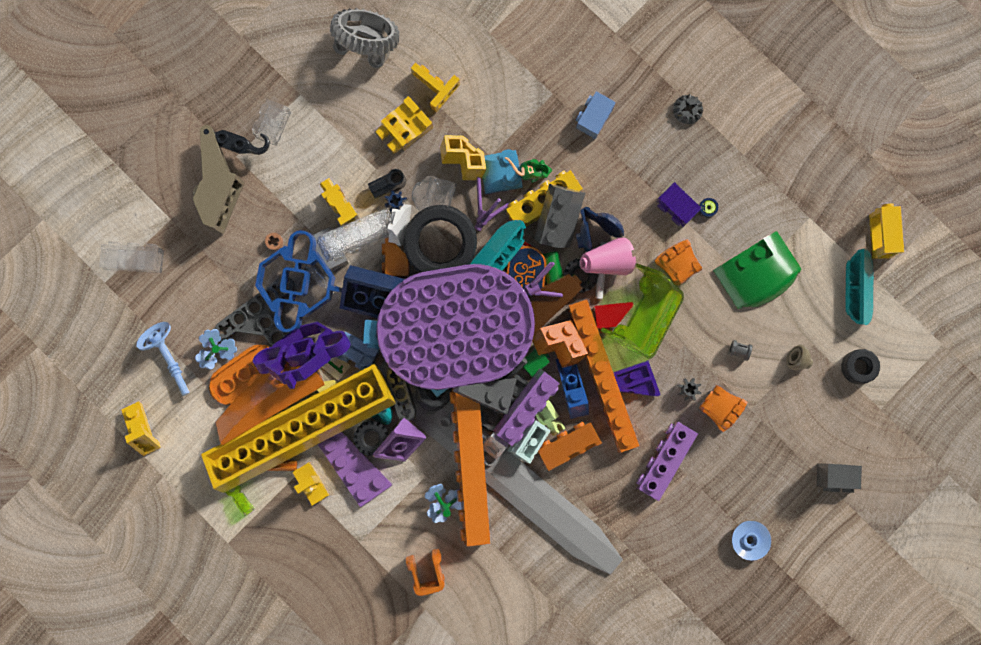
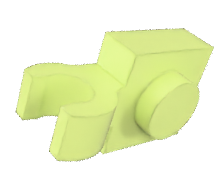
(548, 417)

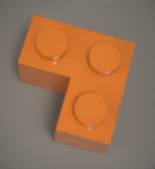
(562, 339)

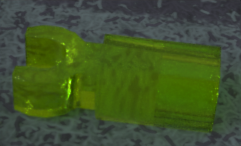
(241, 501)

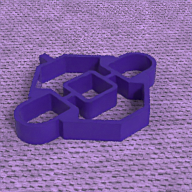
(289, 350)

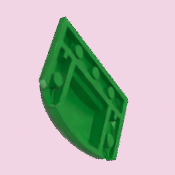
(759, 272)

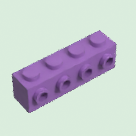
(526, 407)
(666, 461)

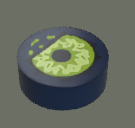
(709, 207)

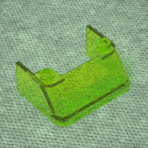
(652, 316)

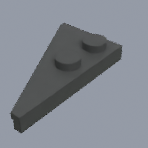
(492, 394)

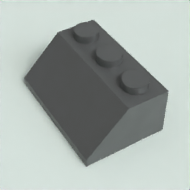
(559, 216)

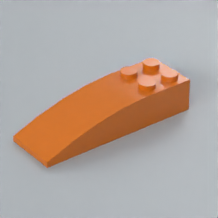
(262, 401)

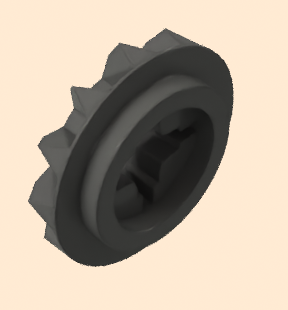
(686, 117)

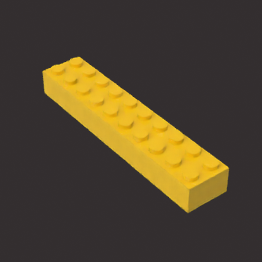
(298, 429)

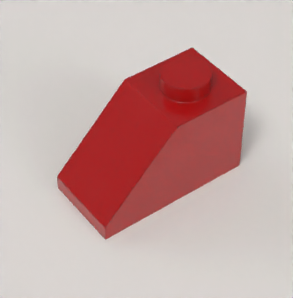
(610, 315)

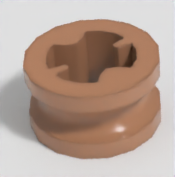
(276, 236)

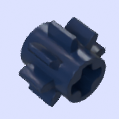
(391, 203)

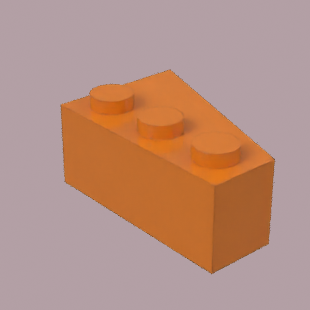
(568, 445)

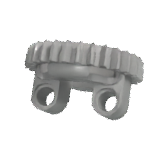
(372, 27)

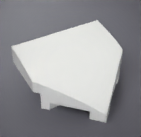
(398, 224)

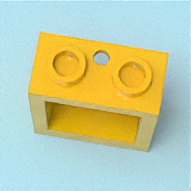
(886, 232)

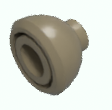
(799, 358)

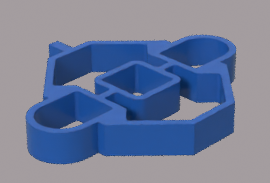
(277, 305)

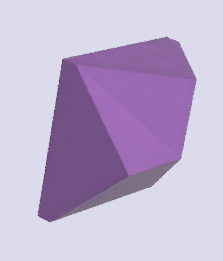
(400, 442)

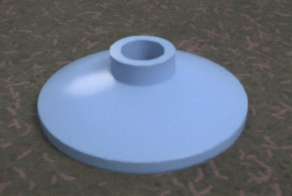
(761, 540)

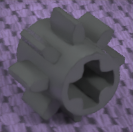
(695, 389)

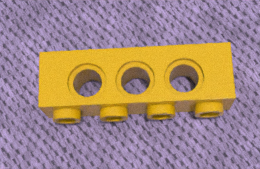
(514, 209)

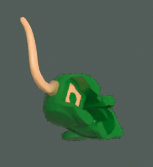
(532, 170)

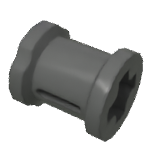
(740, 350)

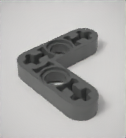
(400, 408)

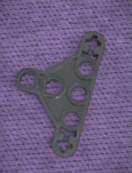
(252, 321)

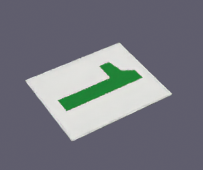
(336, 367)

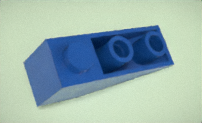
(573, 390)

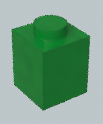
(535, 362)

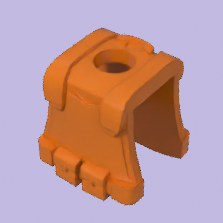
(679, 262)
(723, 407)
(428, 587)

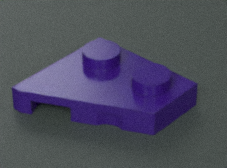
(637, 380)

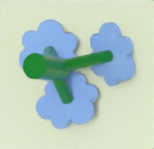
(210, 338)
(440, 510)

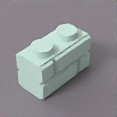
(530, 443)

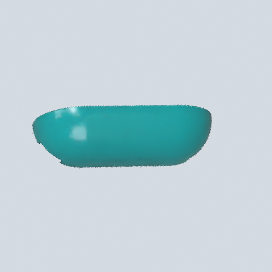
(502, 245)
(860, 287)

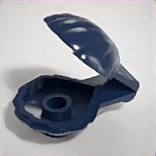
(605, 220)

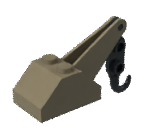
(220, 188)

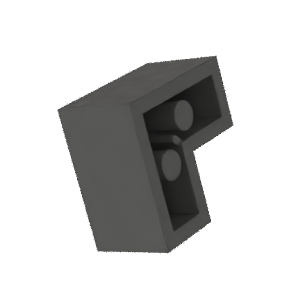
(837, 476)

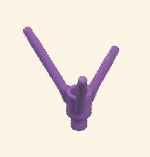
(483, 216)
(533, 287)

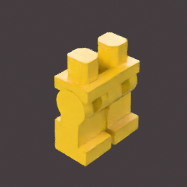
(402, 133)
(336, 199)

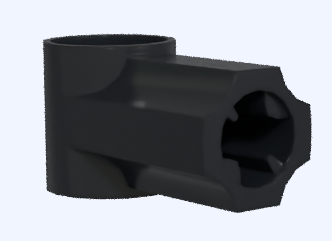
(385, 184)

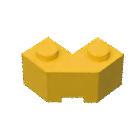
(458, 151)

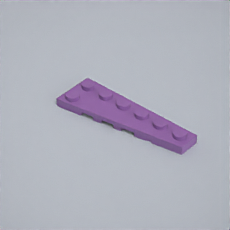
(354, 469)

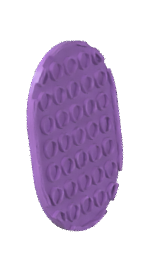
(455, 326)

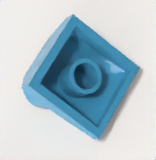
(499, 173)

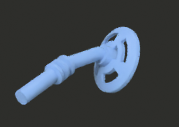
(157, 340)

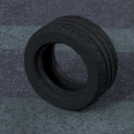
(435, 213)

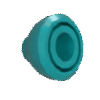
(384, 417)

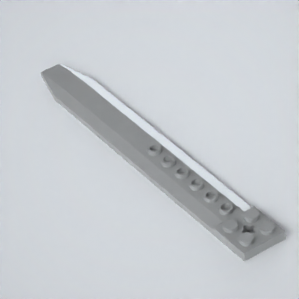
(523, 489)

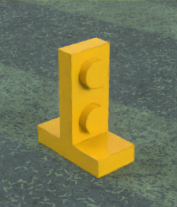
(436, 85)
(139, 431)
(310, 484)

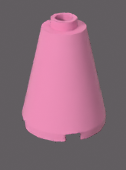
(610, 258)

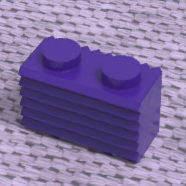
(678, 205)

